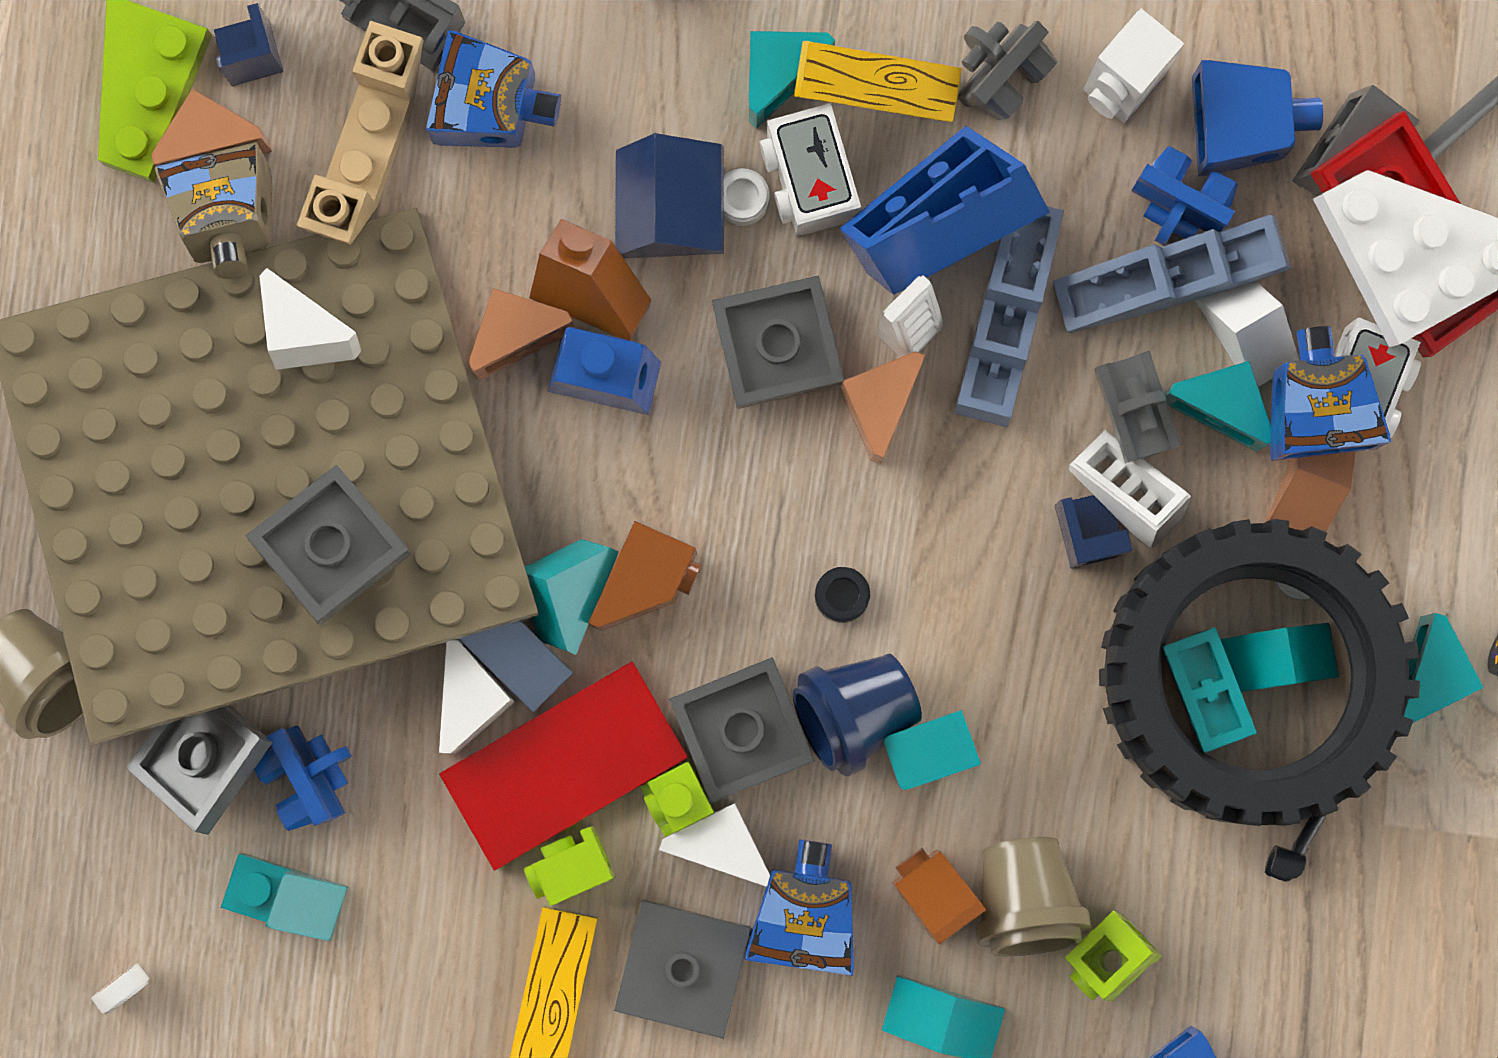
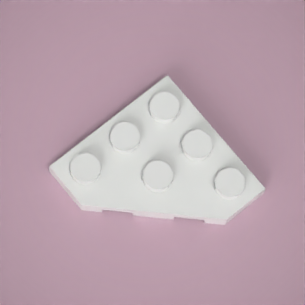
(1410, 251)

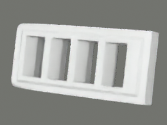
(911, 318)
(1132, 514)

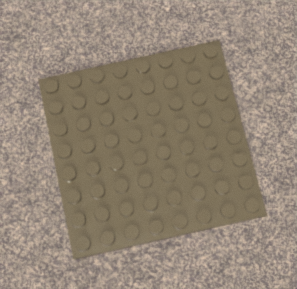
(171, 436)

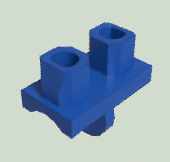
(1179, 206)
(312, 772)

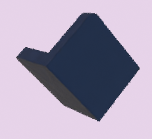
(248, 49)
(1090, 531)

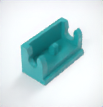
(1209, 690)

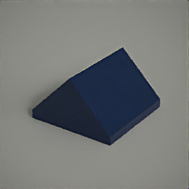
(669, 197)

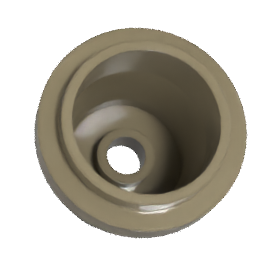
(36, 677)
(1029, 899)

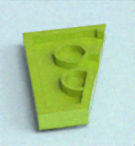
(145, 80)

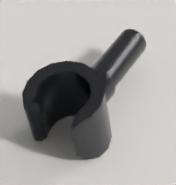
(1290, 864)

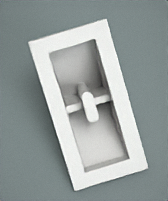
(1251, 328)
(300, 329)
(469, 698)
(721, 844)

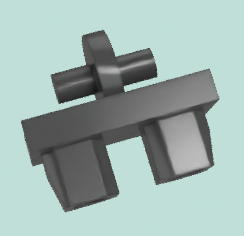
(1019, 51)
(1137, 407)

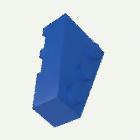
(943, 211)

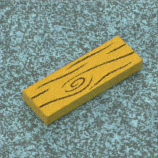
(877, 81)
(554, 984)

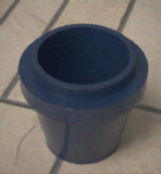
(854, 709)

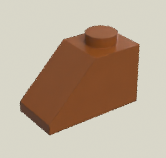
(589, 281)
(645, 577)
(936, 894)

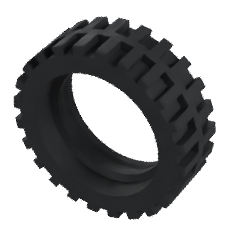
(1374, 649)

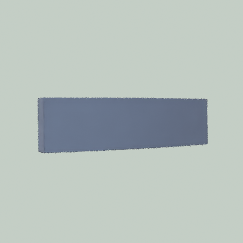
(1171, 274)
(1008, 320)
(519, 661)

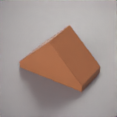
(205, 128)
(514, 330)
(879, 399)
(1313, 490)

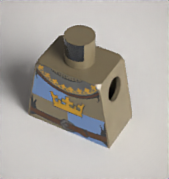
(221, 205)

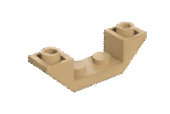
(370, 137)

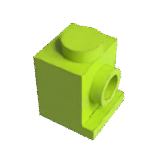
(676, 799)
(569, 868)
(1087, 958)

